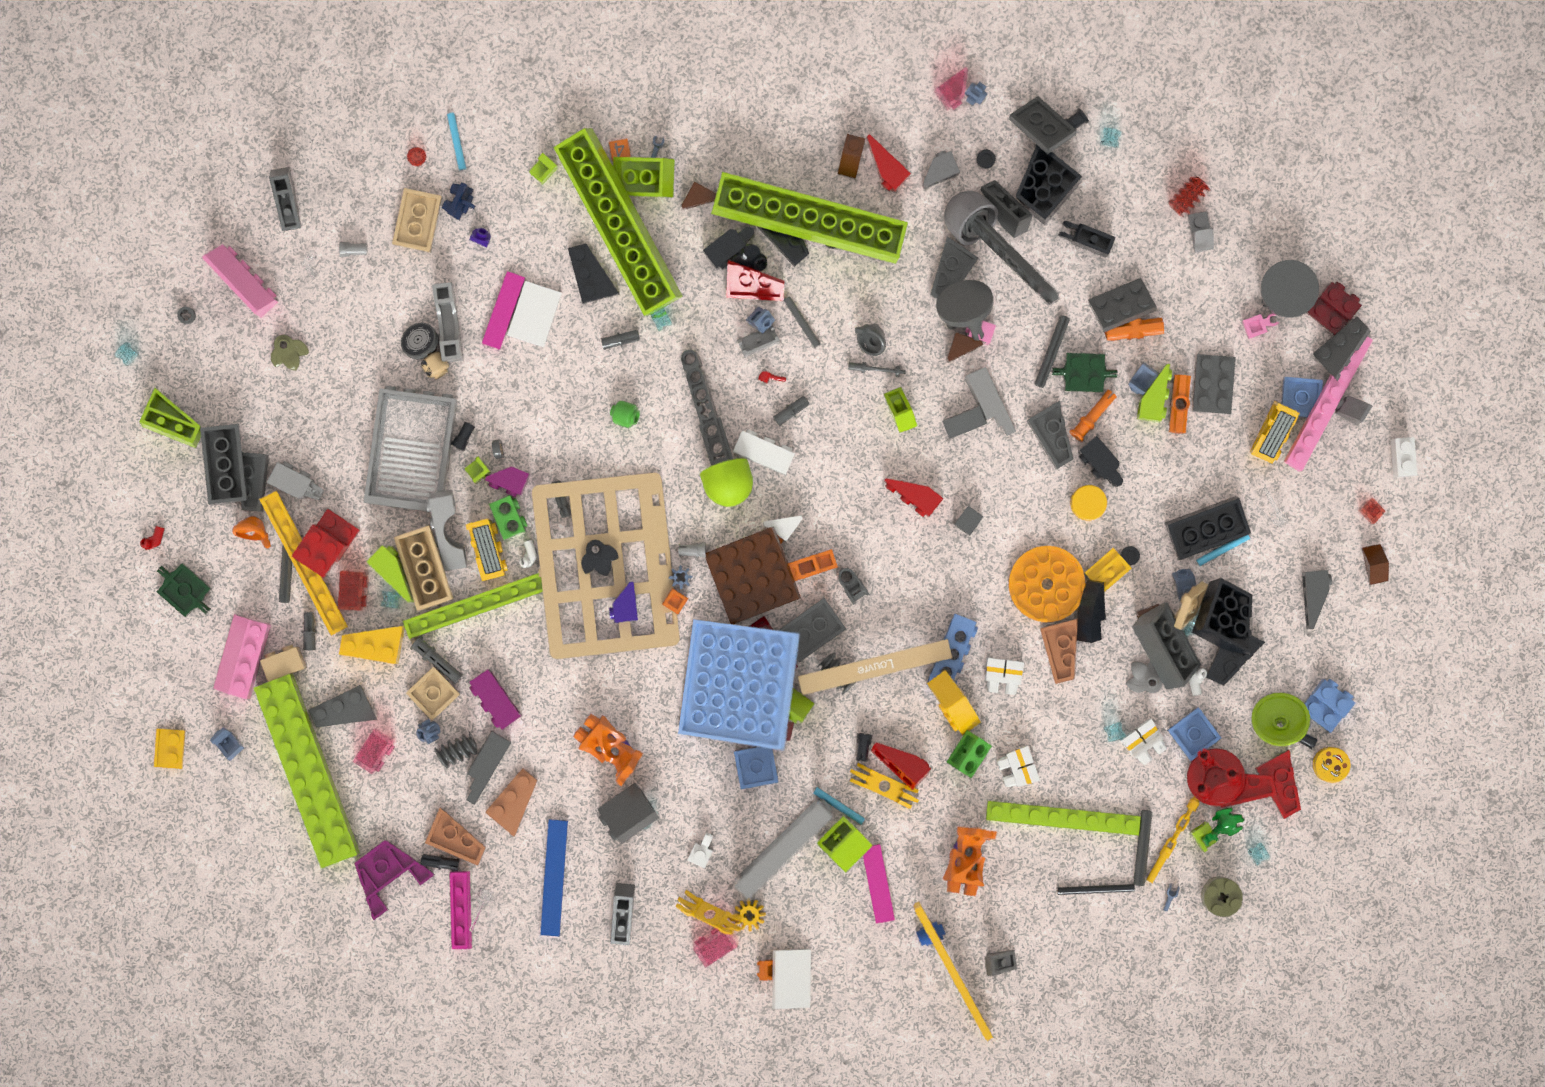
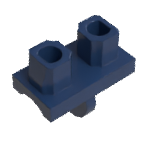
(461, 201)

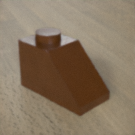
(851, 156)

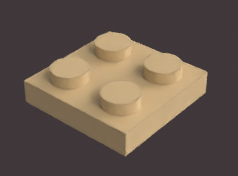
(1190, 605)
(433, 693)

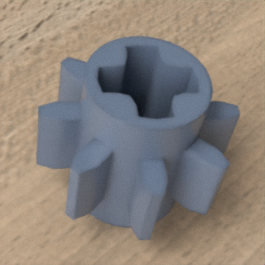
(976, 93)
(680, 571)
(428, 731)

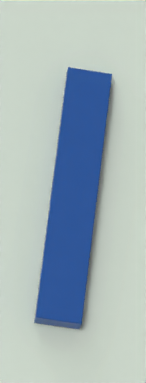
(554, 877)

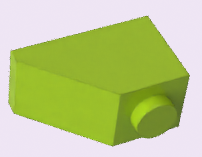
(900, 410)

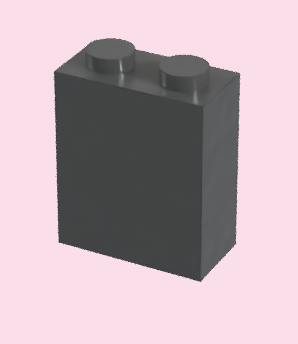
(627, 813)

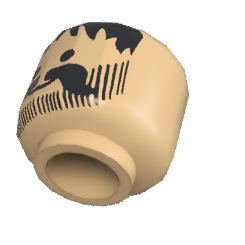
(434, 366)

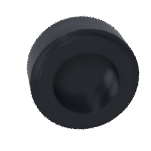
(985, 159)
(1130, 555)

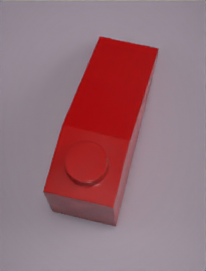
(889, 169)
(905, 765)

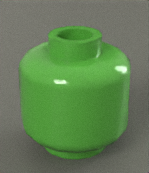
(625, 414)

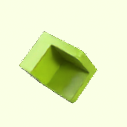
(543, 169)
(477, 470)
(1198, 834)

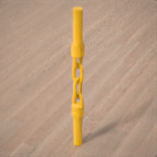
(1166, 851)

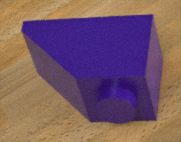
(624, 606)

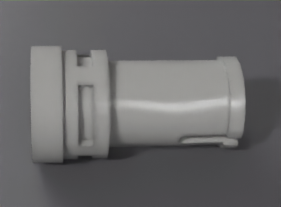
(347, 249)
(693, 550)

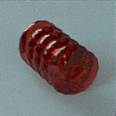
(1188, 195)

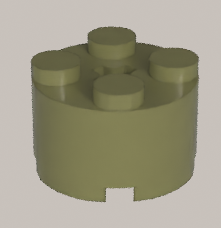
(1231, 902)

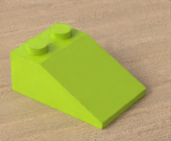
(646, 176)
(390, 568)

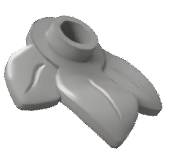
(1142, 676)

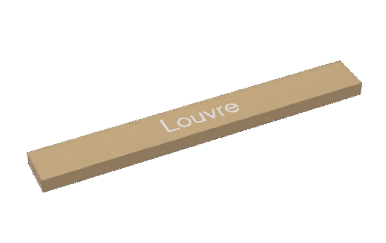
(875, 667)

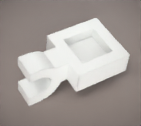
(701, 853)

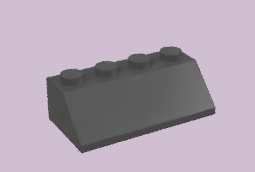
(223, 464)
(1166, 646)

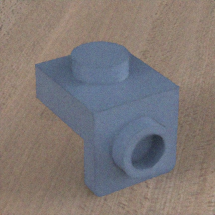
(760, 319)
(1142, 379)
(1184, 581)
(227, 743)

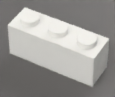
(764, 451)

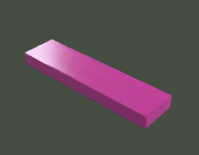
(503, 310)
(878, 885)
(460, 910)

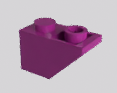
(510, 479)

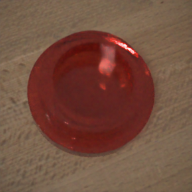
(416, 156)

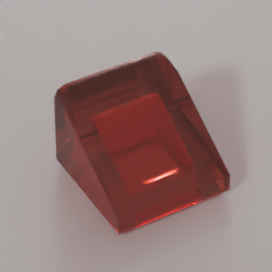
(1372, 511)

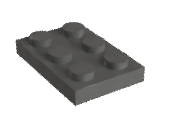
(1042, 125)
(1122, 305)
(1213, 384)
(815, 627)

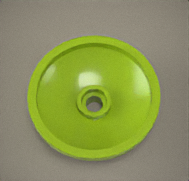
(1281, 709)

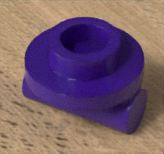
(481, 237)

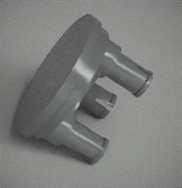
(1289, 288)
(965, 306)

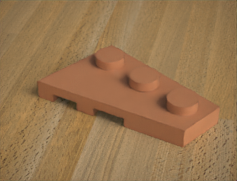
(1061, 648)
(513, 801)
(454, 838)

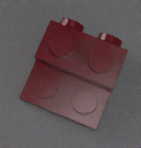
(1334, 307)

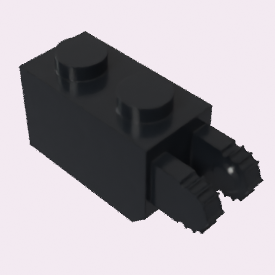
(1088, 238)
(728, 246)
(1102, 461)

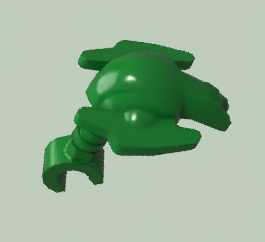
(1226, 824)

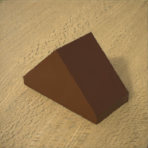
(698, 196)
(962, 345)
(1376, 564)

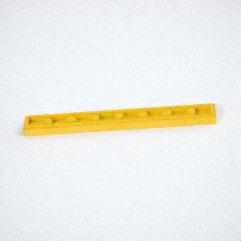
(312, 581)
(952, 971)

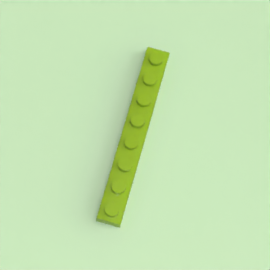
(473, 606)
(1063, 818)

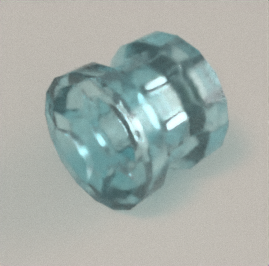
(1111, 137)
(661, 319)
(126, 354)
(390, 599)
(1114, 732)
(1258, 854)

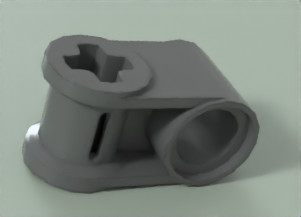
(852, 586)

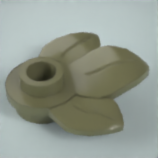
(289, 355)

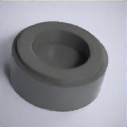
(497, 449)

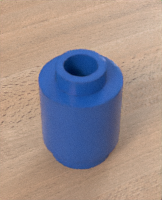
(924, 938)

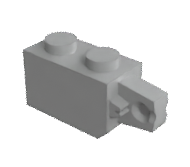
(293, 482)

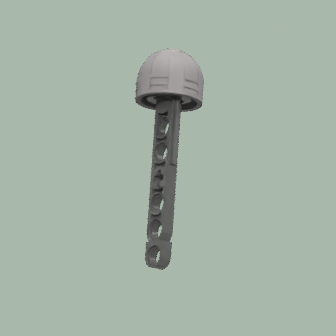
(974, 215)

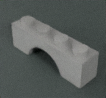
(448, 322)
(451, 552)

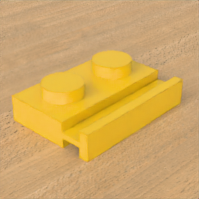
(1108, 569)
(169, 748)

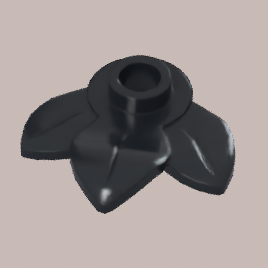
(750, 258)
(599, 561)

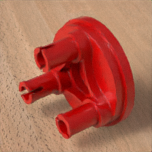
(1216, 777)

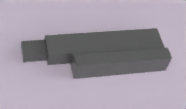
(486, 763)

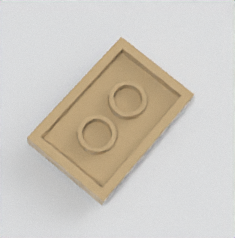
(417, 220)

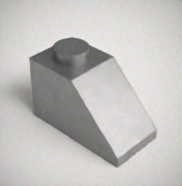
(941, 169)
(1353, 409)

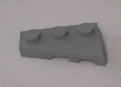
(953, 266)
(255, 478)
(343, 709)

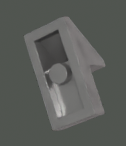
(1201, 232)
(1000, 962)

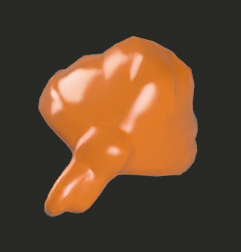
(252, 524)

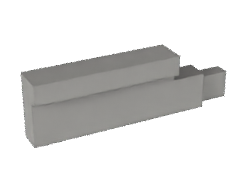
(989, 399)

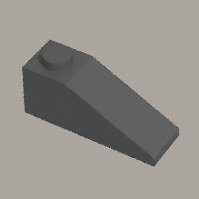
(285, 198)
(1011, 214)
(1315, 592)
(622, 913)

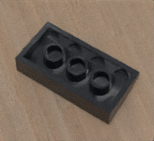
(1208, 527)

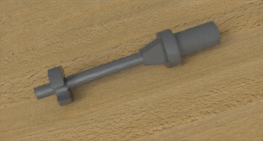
(863, 367)

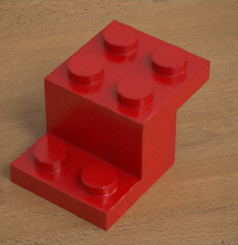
(325, 543)

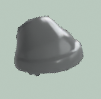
(873, 338)

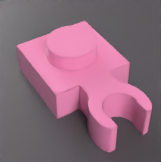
(1257, 325)

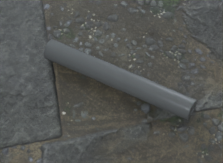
(802, 322)

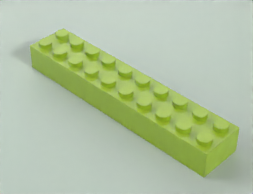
(809, 218)
(618, 221)
(307, 770)

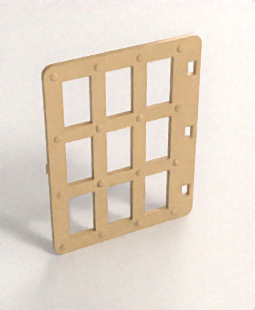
(656, 542)

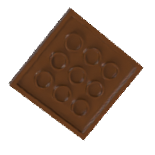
(752, 575)

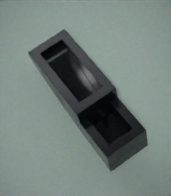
(1091, 612)

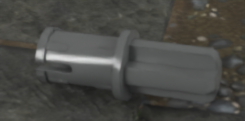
(620, 339)
(791, 410)
(309, 632)

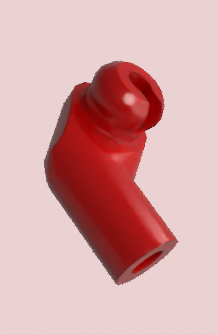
(153, 541)

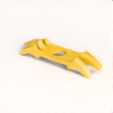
(872, 783)
(698, 910)

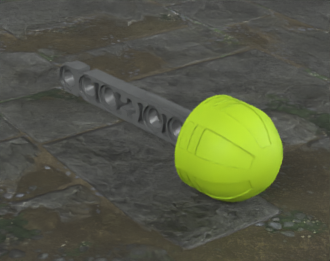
(728, 479)

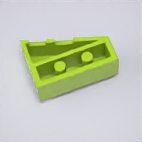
(169, 420)

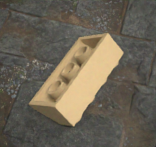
(423, 568)

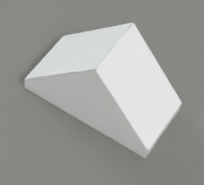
(785, 526)

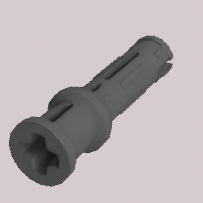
(428, 653)

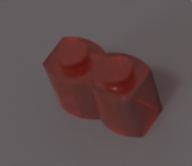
(351, 590)

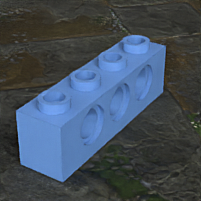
(957, 624)

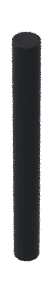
(1096, 889)

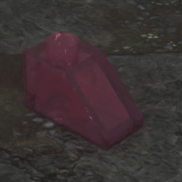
(953, 90)

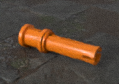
(1087, 422)

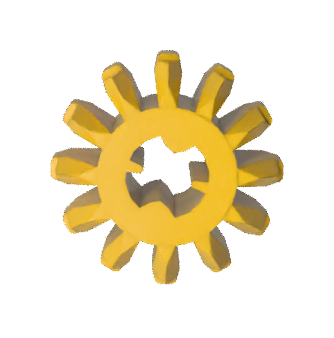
(755, 910)

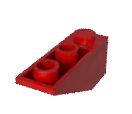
(920, 496)

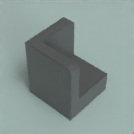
(968, 520)

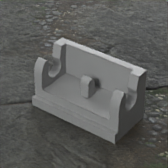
(757, 341)

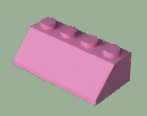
(240, 280)
(242, 657)

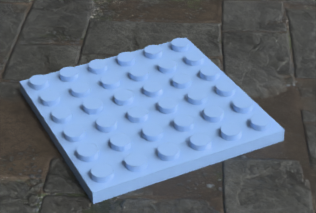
(738, 684)

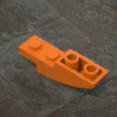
(813, 565)

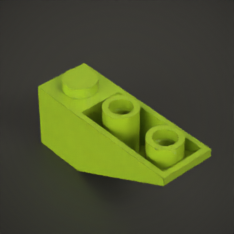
(1152, 403)

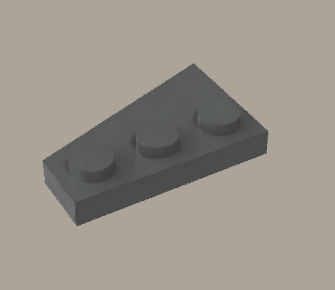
(1339, 349)
(1052, 434)

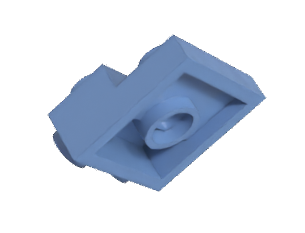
(1328, 704)

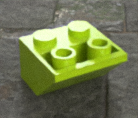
(799, 706)
(844, 844)

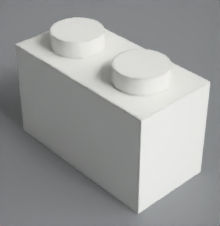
(1403, 457)

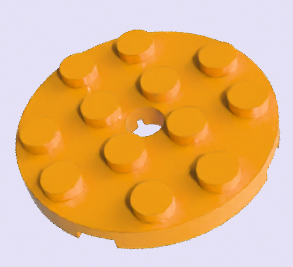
(1027, 579)

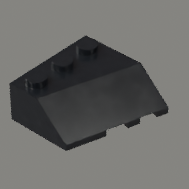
(1046, 184)
(1225, 616)

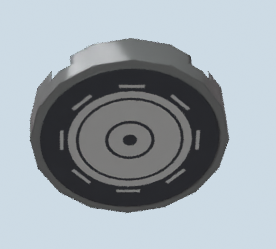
(419, 340)

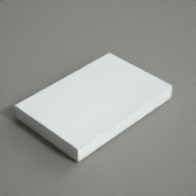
(534, 314)
(791, 978)

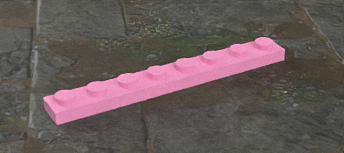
(1323, 411)

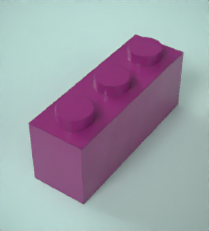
(494, 699)

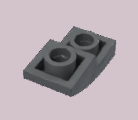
(964, 422)

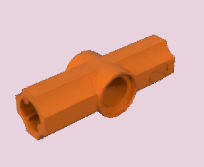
(1136, 329)
(1181, 391)

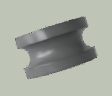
(190, 311)

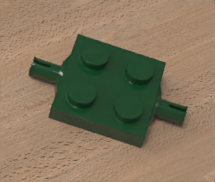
(1084, 372)
(184, 590)

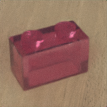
(374, 751)
(714, 946)

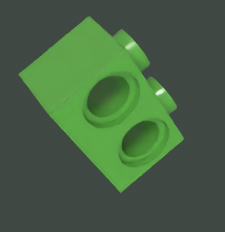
(503, 519)
(969, 754)

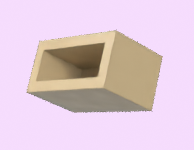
(283, 663)

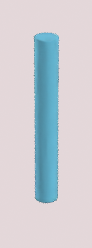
(456, 141)
(1221, 550)
(839, 806)

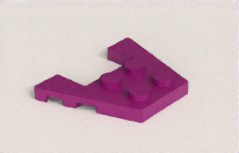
(381, 868)

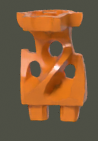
(606, 737)
(960, 866)

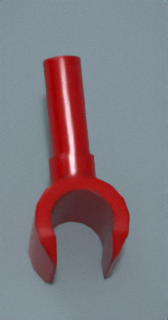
(765, 376)

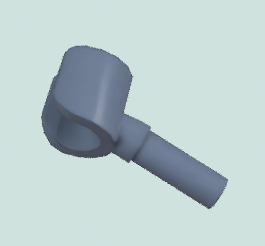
(656, 147)
(1171, 894)

